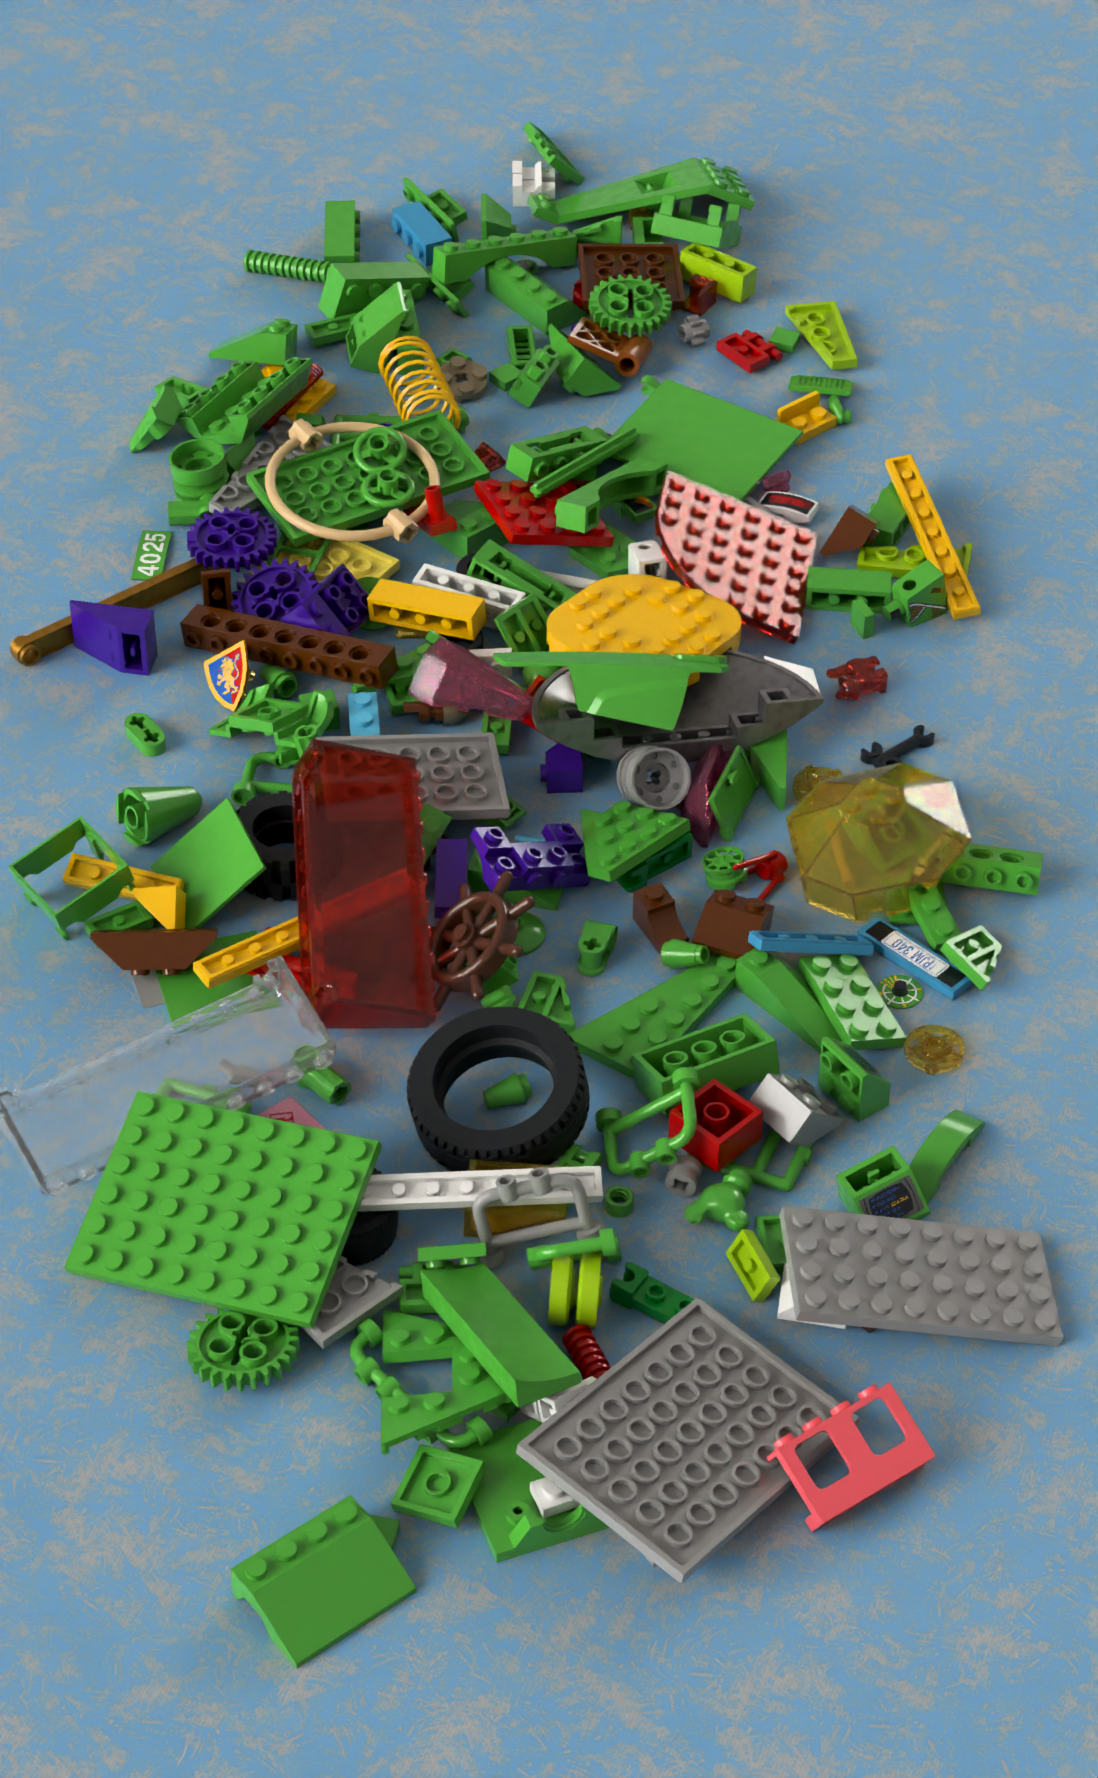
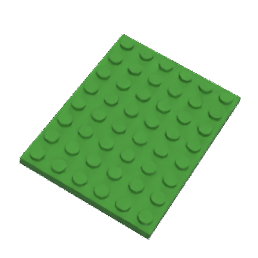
(224, 1208)

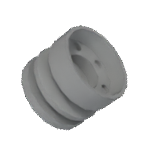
(669, 777)

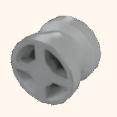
(683, 1176)

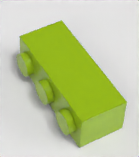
(733, 276)

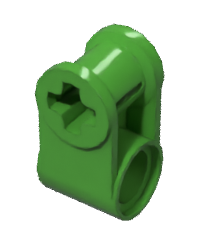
(595, 947)

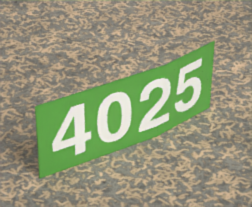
(151, 554)

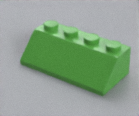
(530, 295)

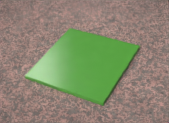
(214, 862)
(188, 993)

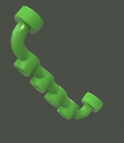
(369, 1370)

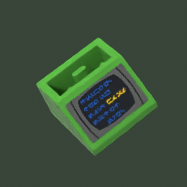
(851, 1080)
(882, 1187)

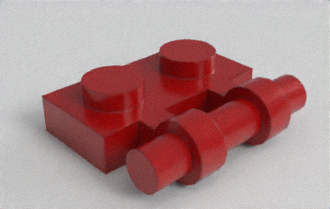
(748, 350)

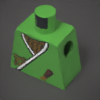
(918, 596)

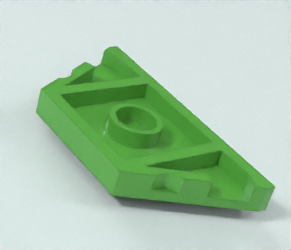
(605, 560)

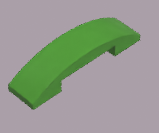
(942, 1149)

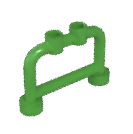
(247, 788)
(611, 1123)
(606, 1244)

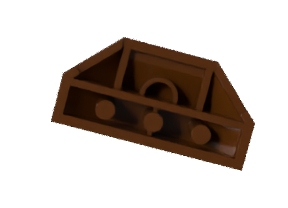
(154, 948)

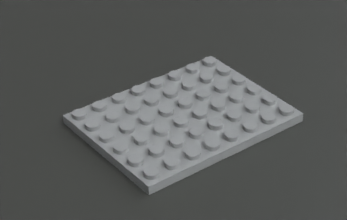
(681, 1437)

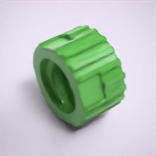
(619, 1193)

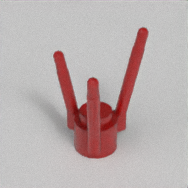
(768, 866)

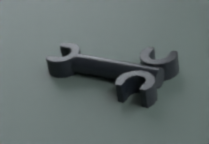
(891, 756)

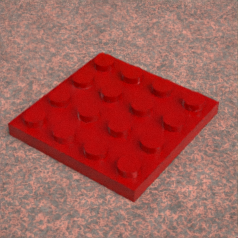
(532, 519)

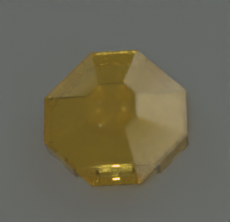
(873, 836)

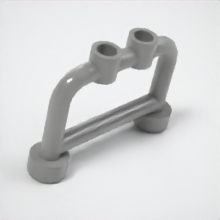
(540, 1183)

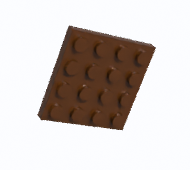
(649, 260)

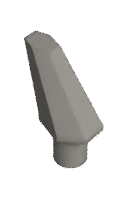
(237, 1074)

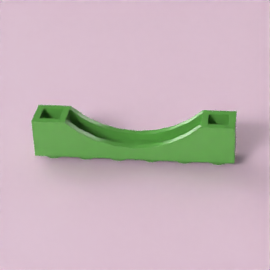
(459, 261)
(635, 479)

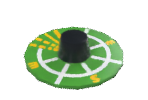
(900, 991)

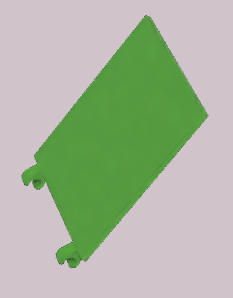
(705, 438)

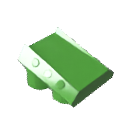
(157, 419)

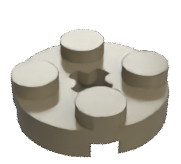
(473, 373)

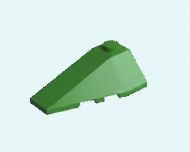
(578, 369)
(783, 993)

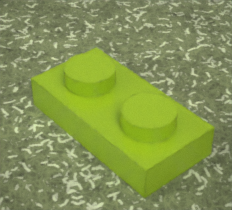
(752, 1265)

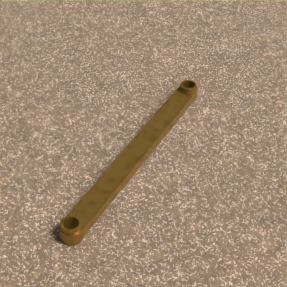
(146, 594)

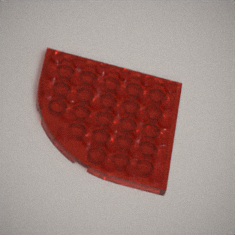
(736, 554)

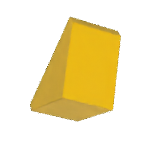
(164, 903)

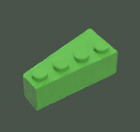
(356, 285)

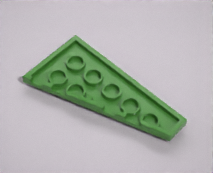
(656, 1015)

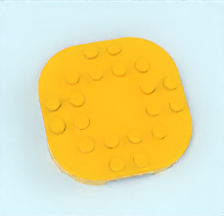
(644, 617)

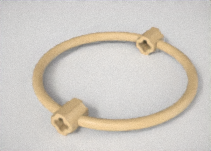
(309, 439)

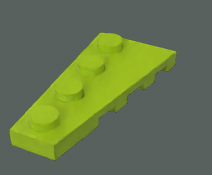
(825, 332)
(903, 561)

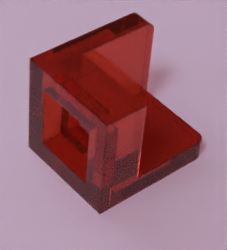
(701, 296)

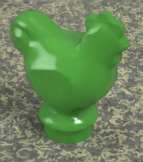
(723, 1202)

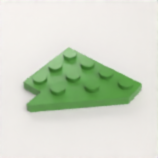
(626, 837)

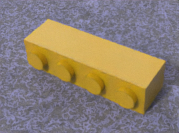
(427, 609)

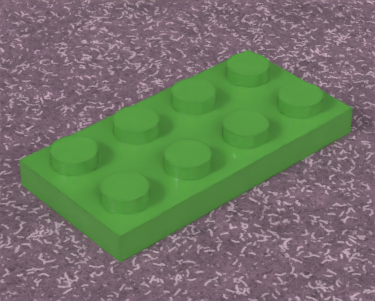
(851, 1001)

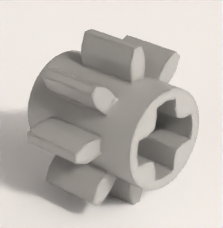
(693, 330)

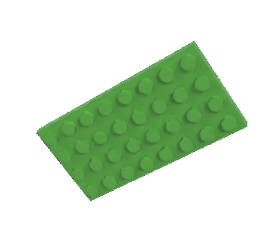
(328, 482)

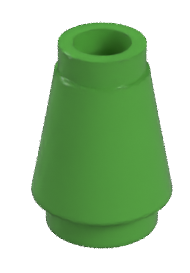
(284, 681)
(683, 954)
(509, 1091)

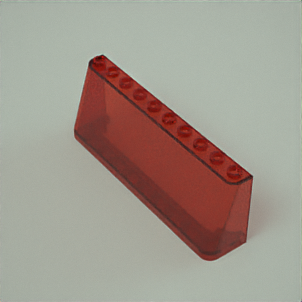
(362, 888)

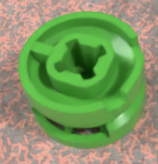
(719, 868)

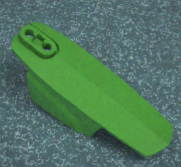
(625, 685)

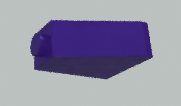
(450, 873)

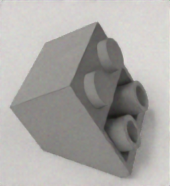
(795, 1109)

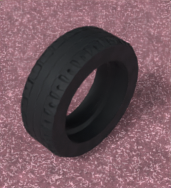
(487, 1036)

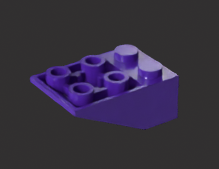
(332, 605)
(115, 635)

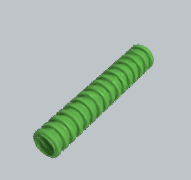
(286, 266)

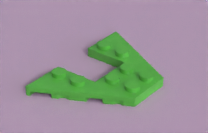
(409, 1416)

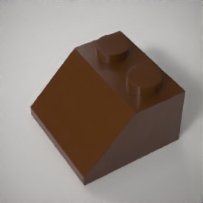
(727, 923)

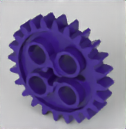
(232, 539)
(275, 598)

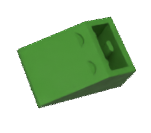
(375, 328)

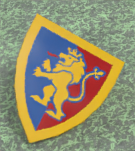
(228, 675)

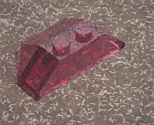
(703, 780)

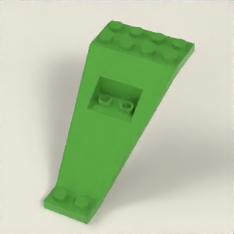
(679, 179)

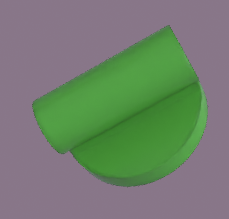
(499, 998)

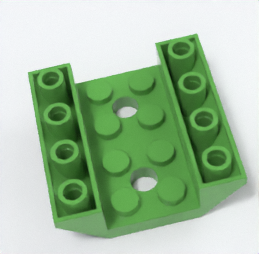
(243, 400)

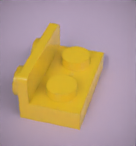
(807, 416)

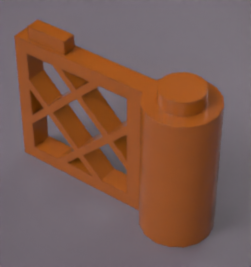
(625, 351)

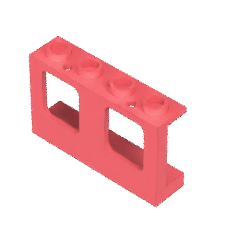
(867, 1471)

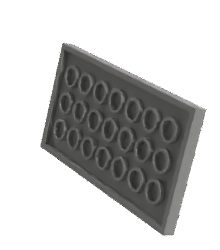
(919, 1276)

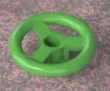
(376, 438)
(388, 485)

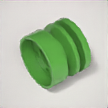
(198, 468)

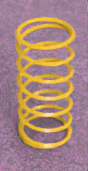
(440, 382)

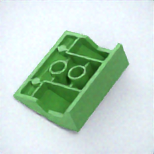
(322, 1581)

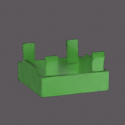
(697, 229)
(56, 848)

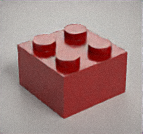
(724, 1125)

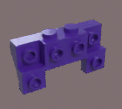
(533, 864)

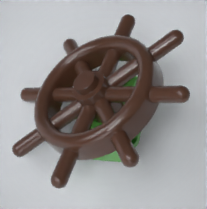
(482, 943)

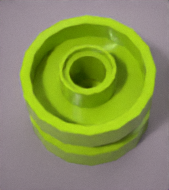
(575, 1289)

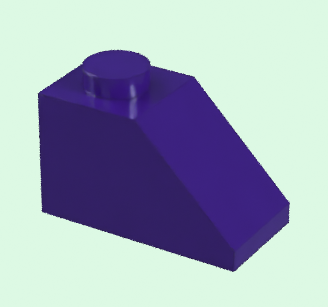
(562, 770)

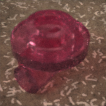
(777, 482)

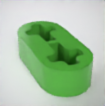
(140, 737)

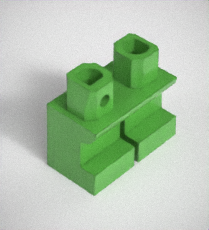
(535, 376)

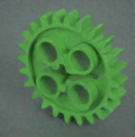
(649, 305)
(223, 1337)

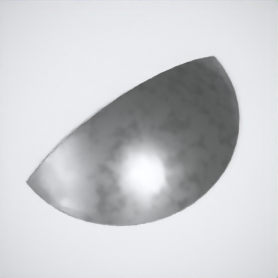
(721, 708)

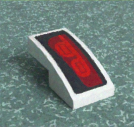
(792, 506)

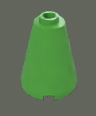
(155, 810)

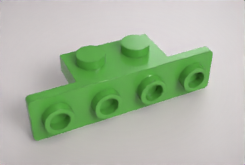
(440, 206)
(450, 292)

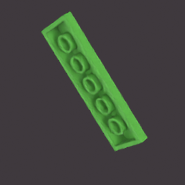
(499, 1333)

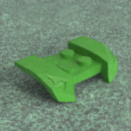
(276, 716)

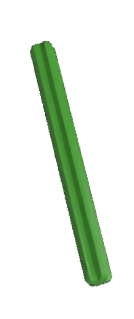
(584, 462)

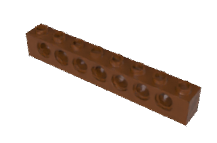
(291, 646)

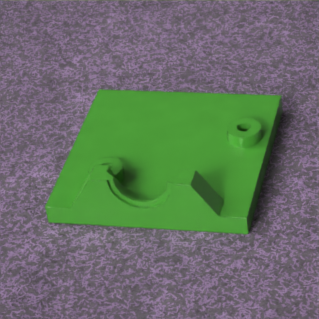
(507, 1506)

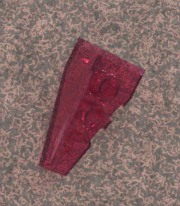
(461, 679)

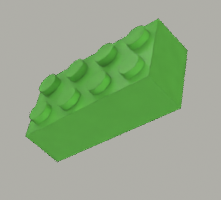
(729, 1051)

